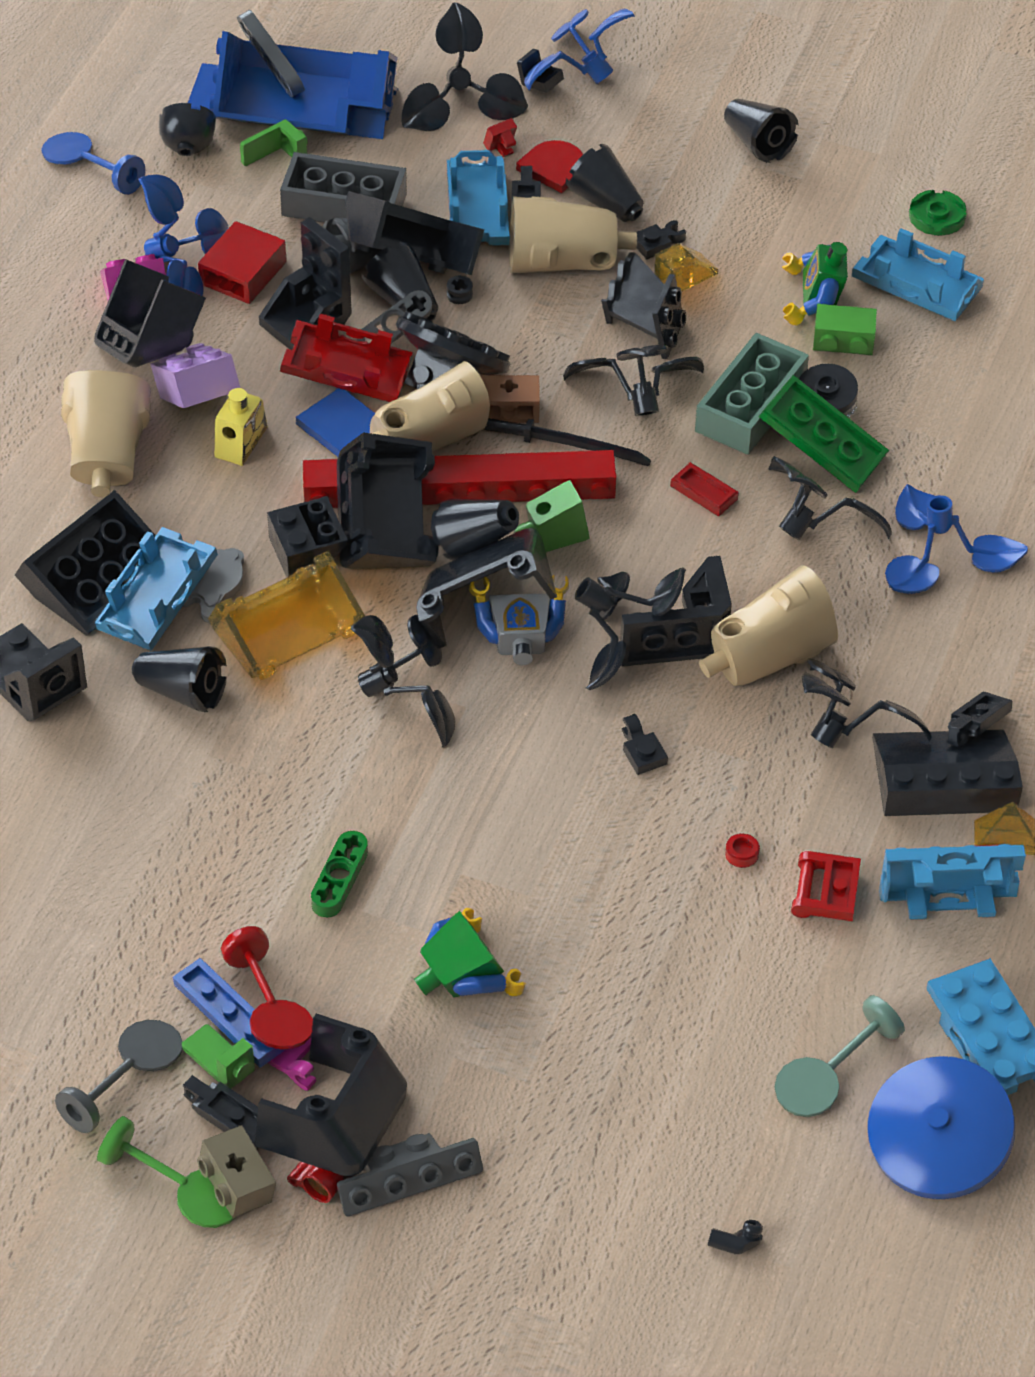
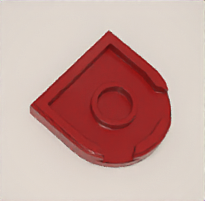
(551, 163)

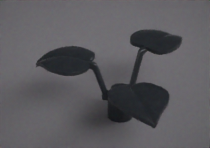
(500, 99)
(643, 395)
(799, 516)
(603, 599)
(384, 674)
(833, 722)

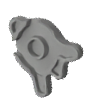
(219, 582)

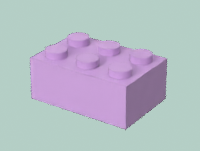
(195, 375)

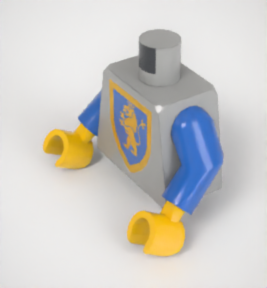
(519, 622)

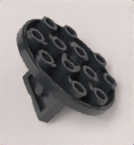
(444, 349)

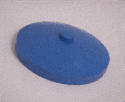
(941, 1127)

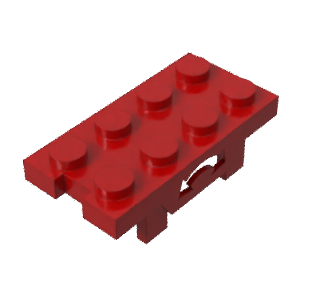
(347, 364)

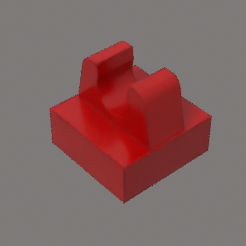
(501, 137)

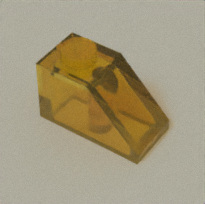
(687, 265)

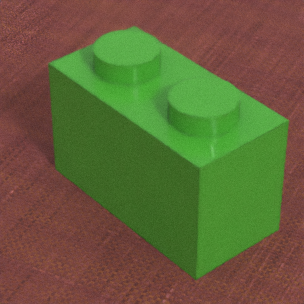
(845, 329)

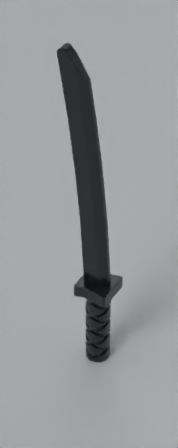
(530, 431)

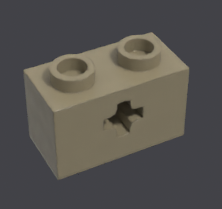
(236, 1171)

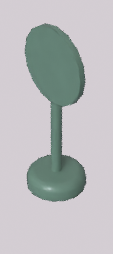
(811, 1085)

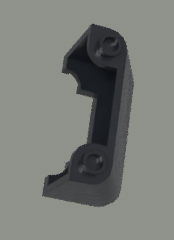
(383, 502)

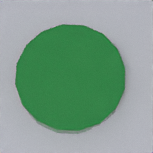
(937, 212)

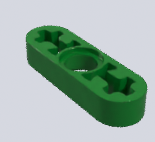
(340, 887)

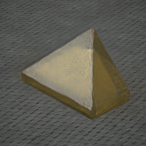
(1006, 826)

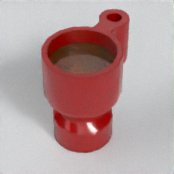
(316, 1181)

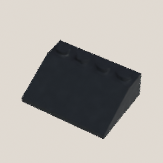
(83, 560)
(945, 778)

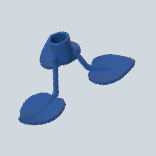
(593, 62)
(163, 202)
(918, 509)

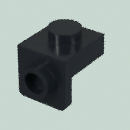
(546, 80)

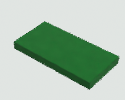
(824, 433)

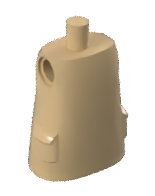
(563, 236)
(438, 412)
(104, 425)
(774, 630)

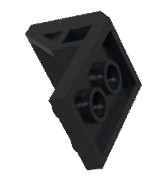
(314, 289)
(680, 632)
(39, 677)

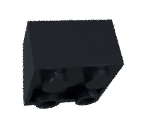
(305, 532)

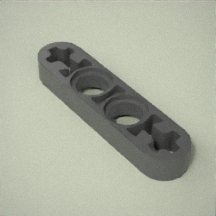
(270, 53)

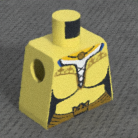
(240, 417)

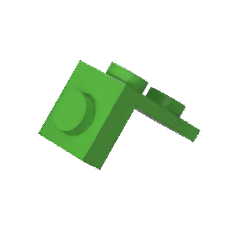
(278, 136)
(218, 1057)

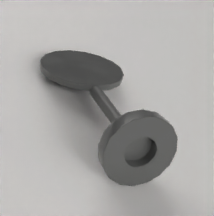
(144, 1046)

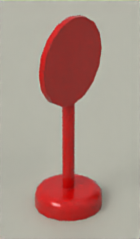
(275, 1022)

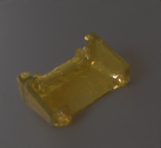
(287, 617)

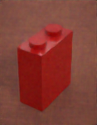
(242, 262)

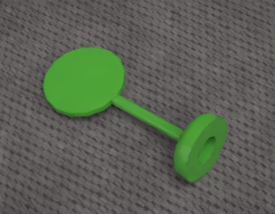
(195, 1194)

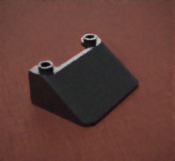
(520, 552)

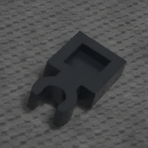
(654, 240)

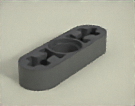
(406, 302)

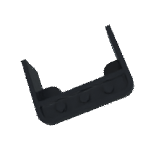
(433, 238)
(147, 316)
(342, 1131)

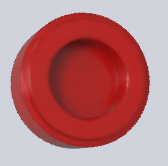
(742, 850)

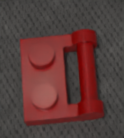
(838, 886)

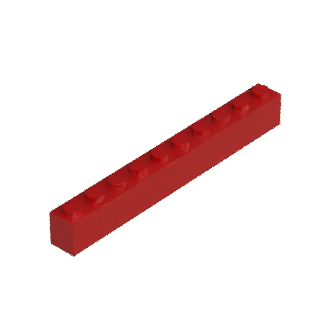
(491, 476)

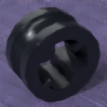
(456, 283)

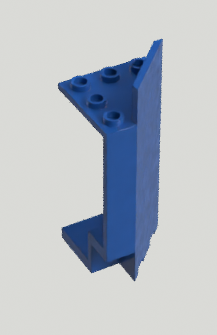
(340, 95)

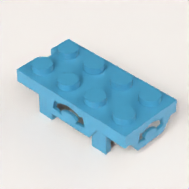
(479, 194)
(911, 276)
(157, 589)
(968, 870)
(988, 1021)

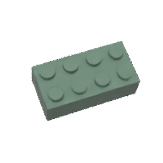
(743, 391)

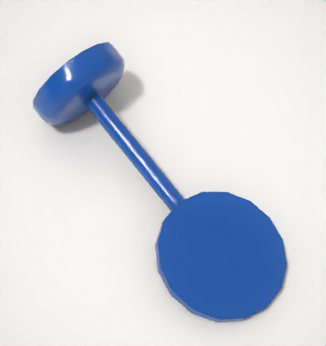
(75, 146)

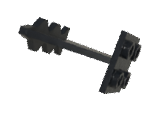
(645, 302)

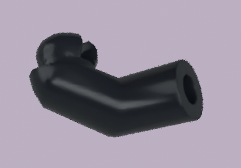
(738, 1242)

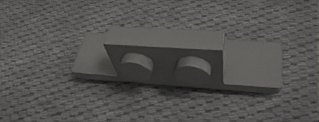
(408, 1170)

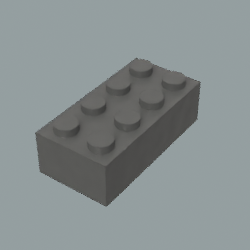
(319, 185)

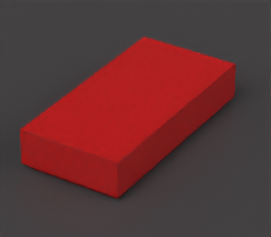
(704, 489)

